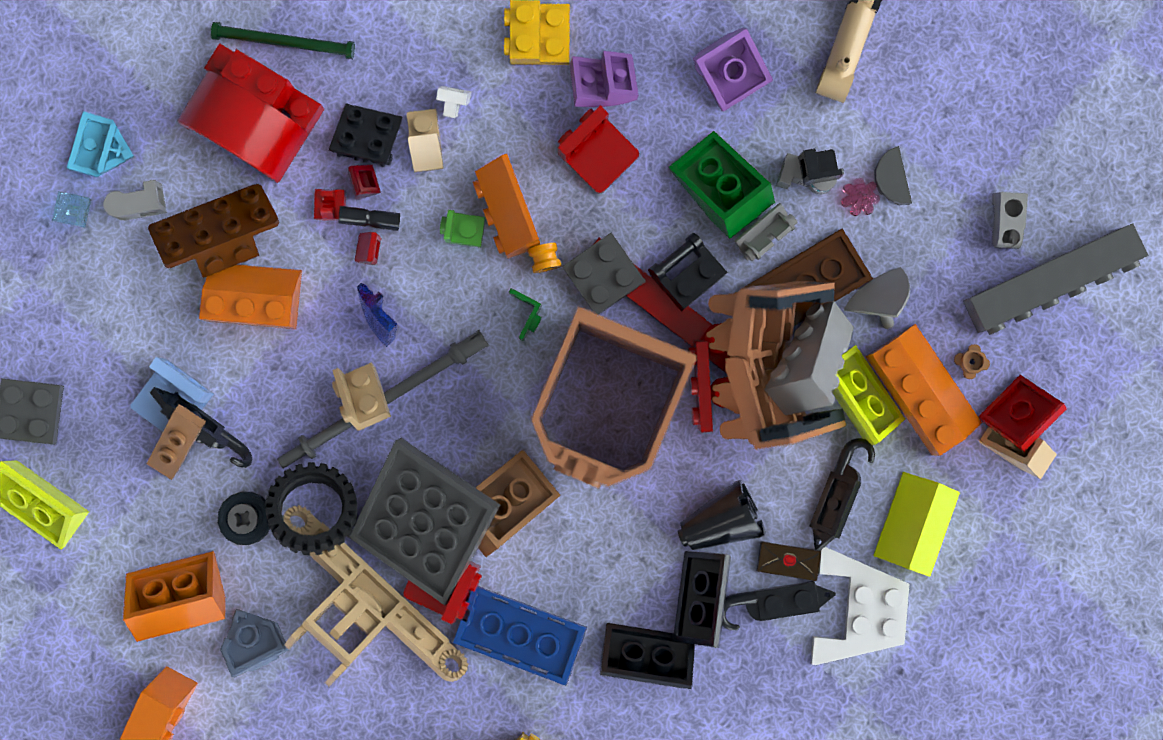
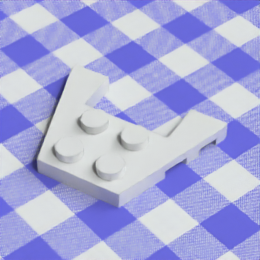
(873, 612)

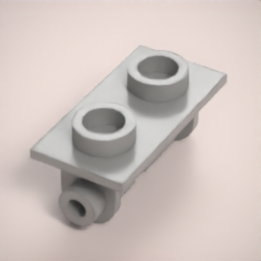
(759, 236)

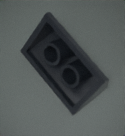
(702, 598)
(646, 656)

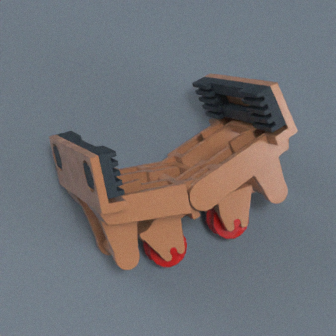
(755, 343)

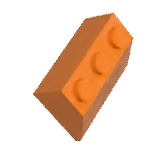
(506, 207)
(252, 297)
(173, 596)

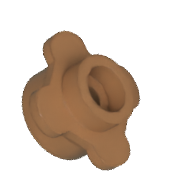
(981, 363)

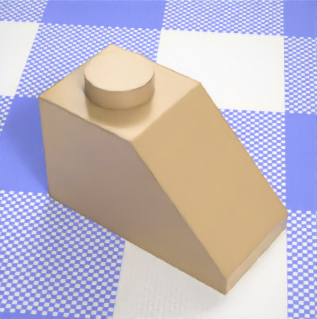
(1033, 460)

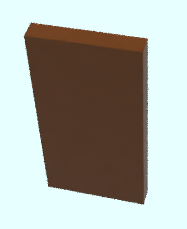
(826, 261)

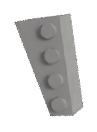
(811, 361)

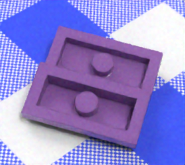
(604, 80)

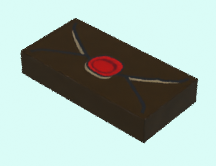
(788, 561)

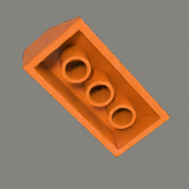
(924, 391)

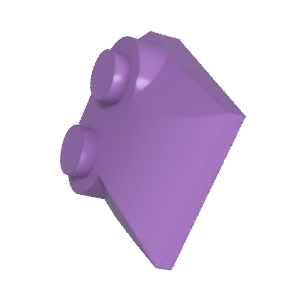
(732, 68)

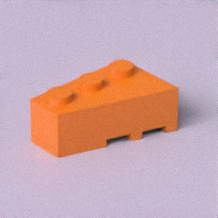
(159, 707)

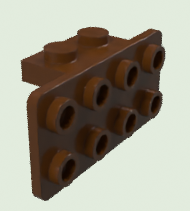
(215, 232)

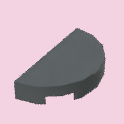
(891, 178)

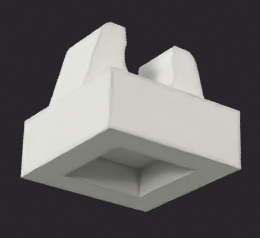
(453, 99)

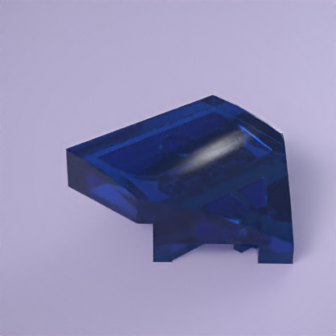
(379, 321)

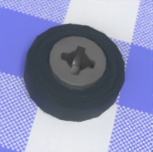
(252, 510)

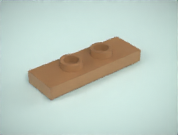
(175, 442)

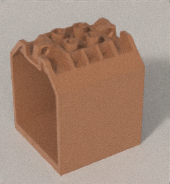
(582, 466)

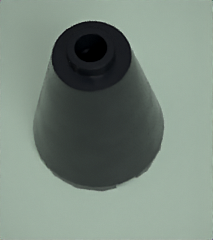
(723, 520)

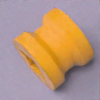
(544, 257)

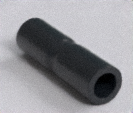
(373, 218)

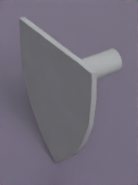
(882, 296)

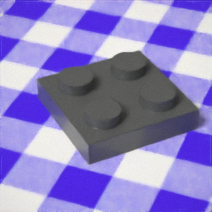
(603, 274)
(30, 411)

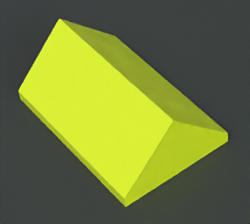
(865, 398)
(39, 503)
(916, 523)

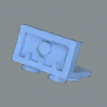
(171, 379)

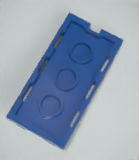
(521, 635)

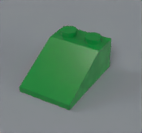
(723, 184)

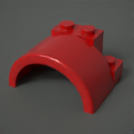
(242, 111)

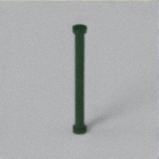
(219, 31)

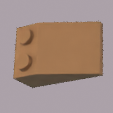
(521, 494)

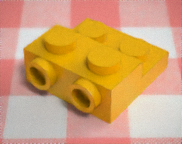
(537, 33)

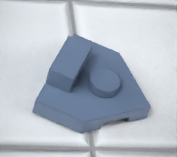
(251, 643)

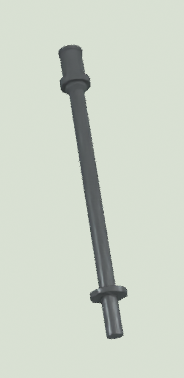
(457, 354)

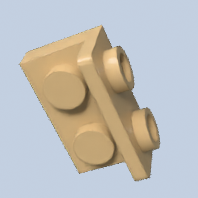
(361, 396)

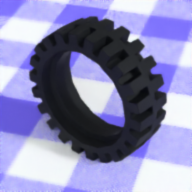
(300, 477)

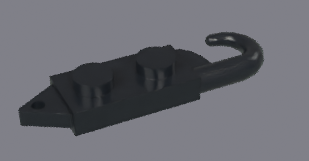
(212, 432)
(838, 495)
(779, 602)

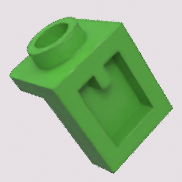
(462, 229)

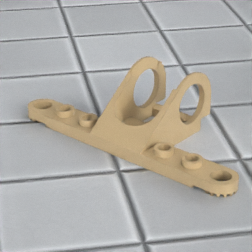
(371, 606)

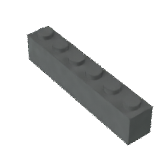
(1056, 278)

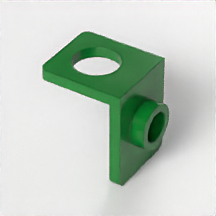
(534, 319)

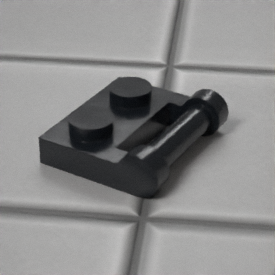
(694, 279)

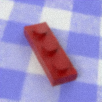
(701, 387)

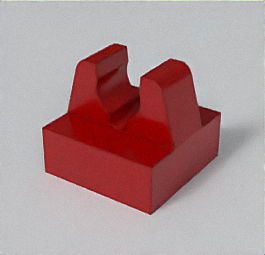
(327, 203)

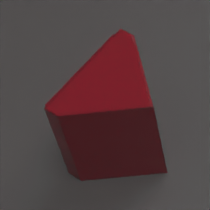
(363, 181)

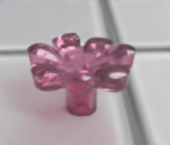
(860, 197)

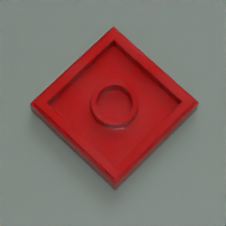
(1022, 412)

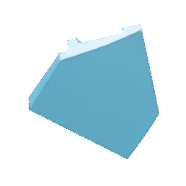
(97, 146)

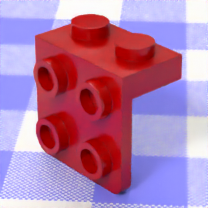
(597, 150)
(457, 604)

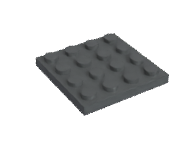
(423, 520)

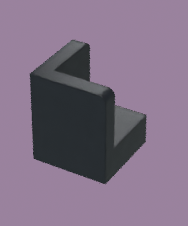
(819, 166)

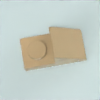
(424, 140)

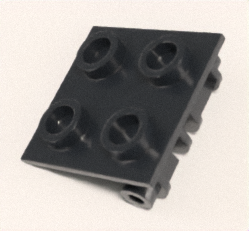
(366, 135)

